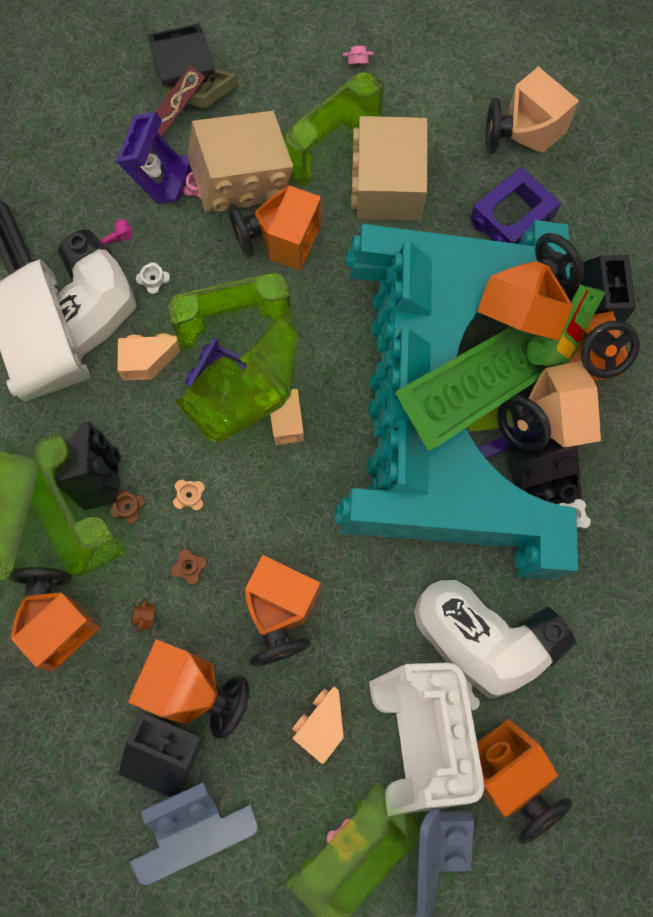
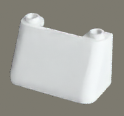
(35, 334)
(434, 737)

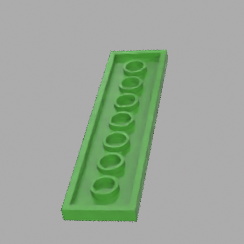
(469, 386)

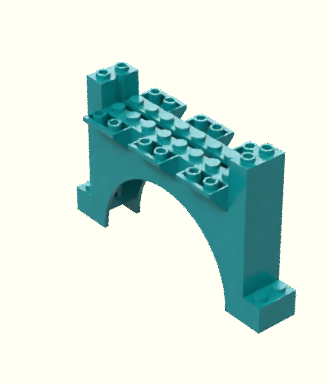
(451, 492)

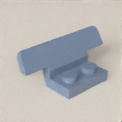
(189, 830)
(443, 847)

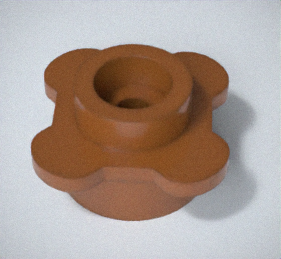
(131, 514)
(192, 574)
(143, 616)

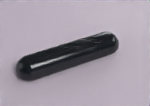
(12, 245)

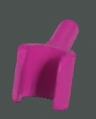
(121, 228)

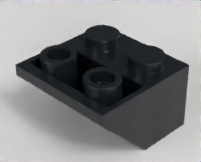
(177, 50)
(612, 276)
(90, 469)
(548, 473)
(159, 754)

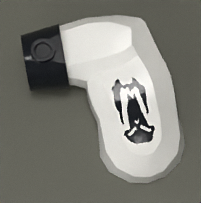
(99, 292)
(481, 642)

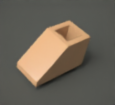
(145, 356)
(288, 421)
(323, 728)

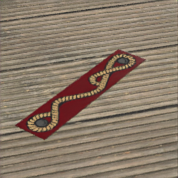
(178, 97)

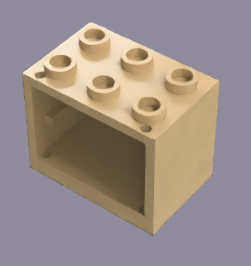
(238, 160)
(389, 168)

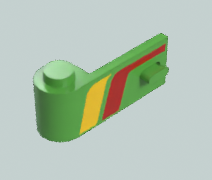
(553, 352)

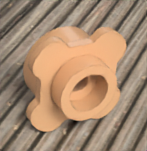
(195, 488)

